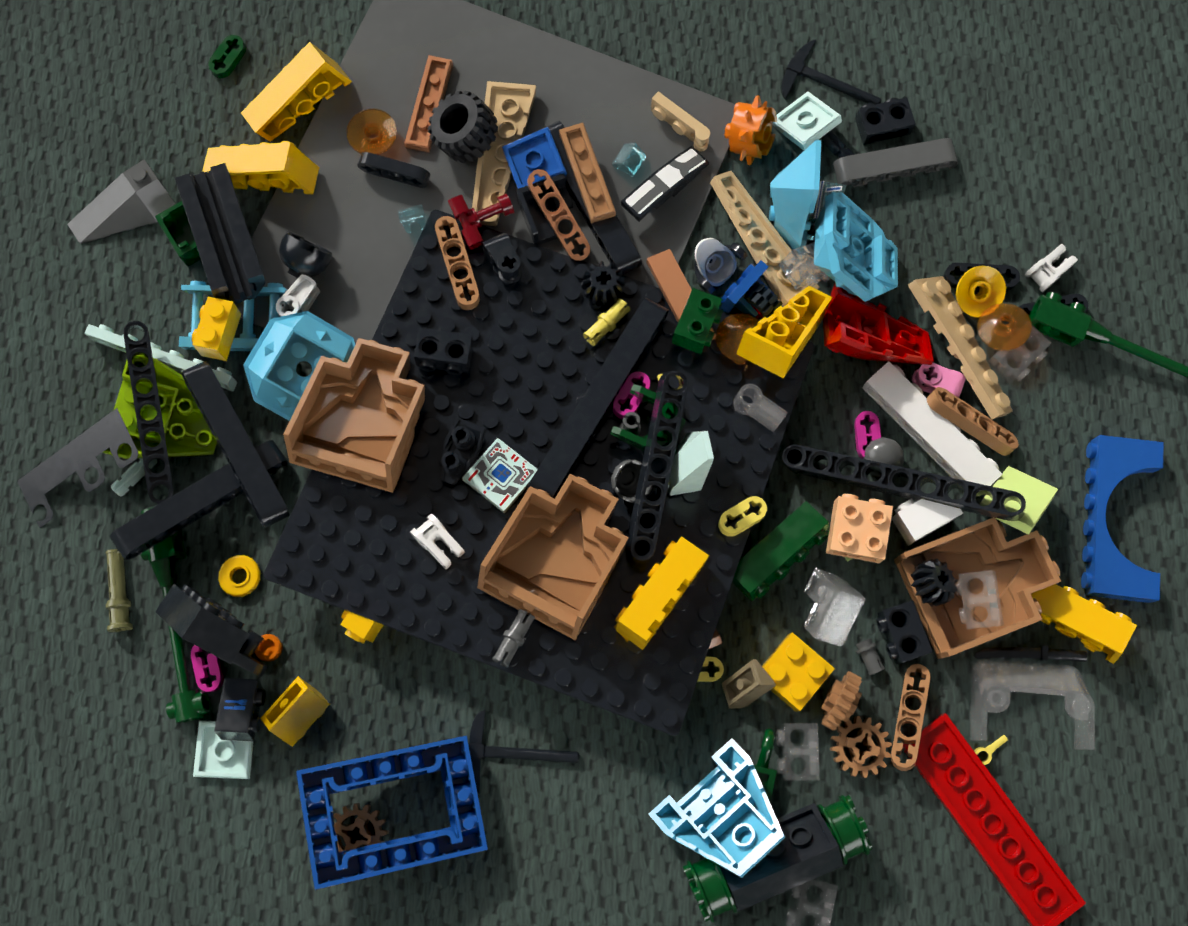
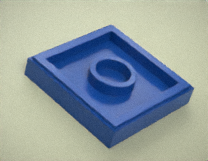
(533, 153)

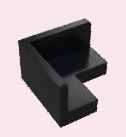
(535, 219)

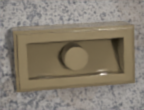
(747, 685)

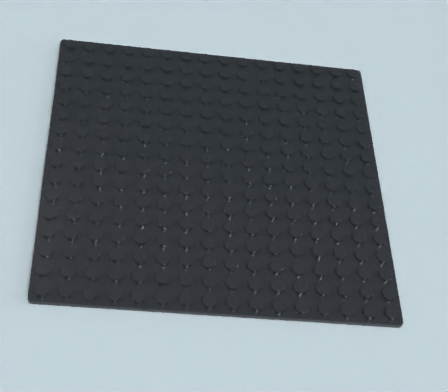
(523, 385)

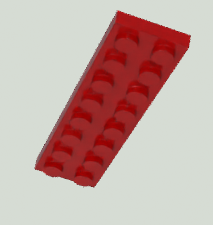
(994, 825)

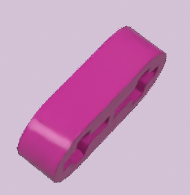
(624, 394)
(860, 431)
(200, 670)

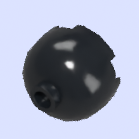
(303, 256)

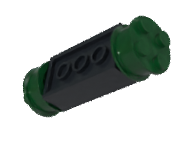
(813, 845)

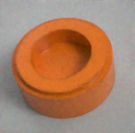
(269, 648)

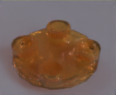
(730, 334)

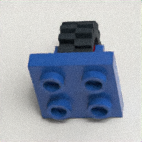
(751, 294)

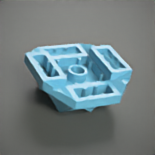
(854, 249)
(280, 349)

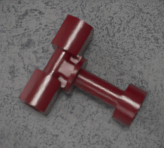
(472, 220)

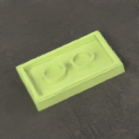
(1036, 494)

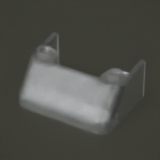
(996, 678)

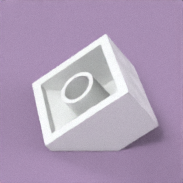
(922, 518)

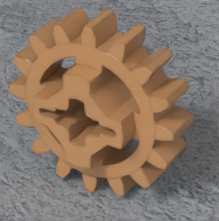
(841, 700)
(864, 733)
(360, 822)

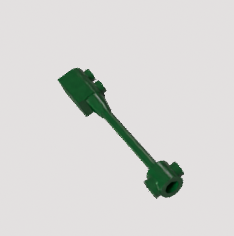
(1073, 325)
(189, 703)

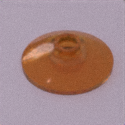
(368, 123)
(1000, 335)

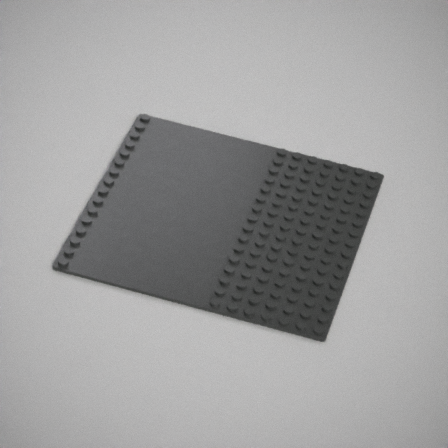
(358, 211)

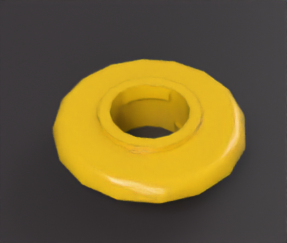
(230, 566)

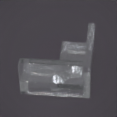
(834, 607)

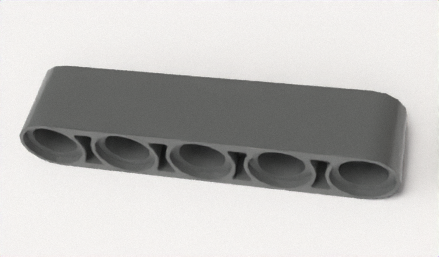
(895, 161)

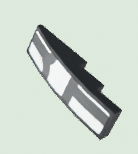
(664, 183)

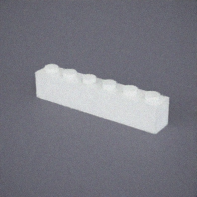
(934, 433)

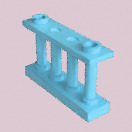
(247, 338)

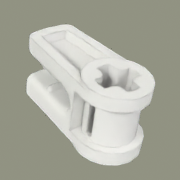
(1045, 274)
(298, 297)
(432, 531)

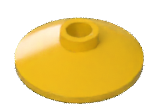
(991, 291)

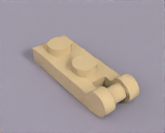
(680, 121)

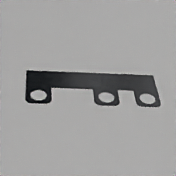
(77, 457)

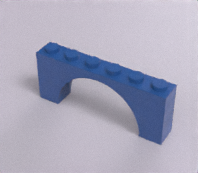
(1107, 570)

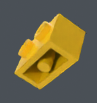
(216, 328)
(359, 627)
(295, 711)

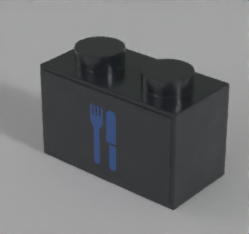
(239, 709)

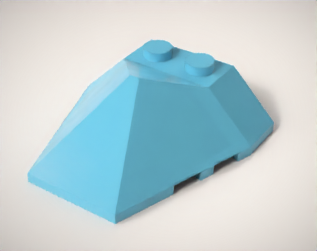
(795, 196)
(724, 814)

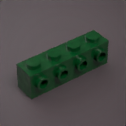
(780, 550)

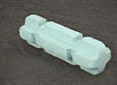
(130, 477)

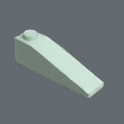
(691, 463)

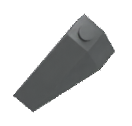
(123, 205)

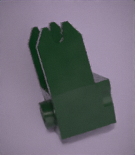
(640, 441)

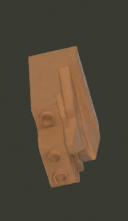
(357, 416)
(555, 555)
(1020, 569)

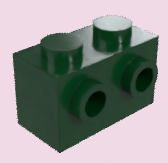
(697, 320)

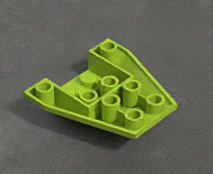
(182, 420)

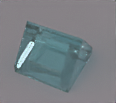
(629, 158)

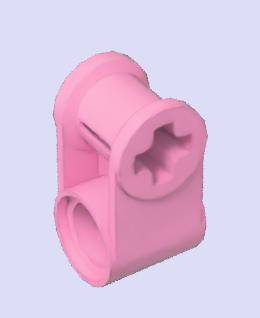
(939, 377)

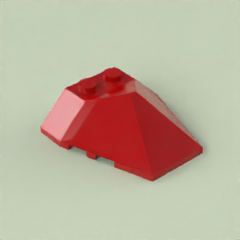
(872, 334)

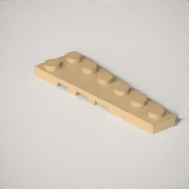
(512, 108)
(757, 233)
(936, 296)

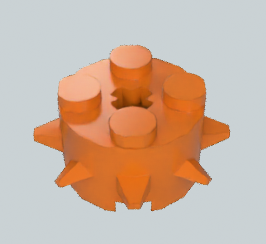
(751, 130)

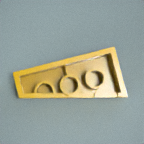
(294, 92)
(266, 166)
(783, 335)
(661, 592)
(1086, 619)

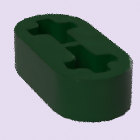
(228, 57)

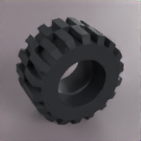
(452, 116)

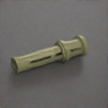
(118, 603)

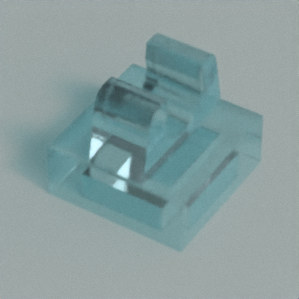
(410, 215)

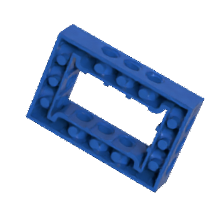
(461, 796)

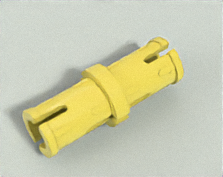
(606, 322)

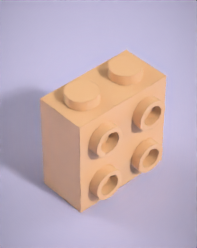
(859, 528)

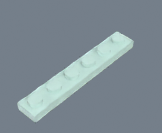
(173, 359)

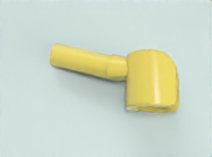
(991, 748)

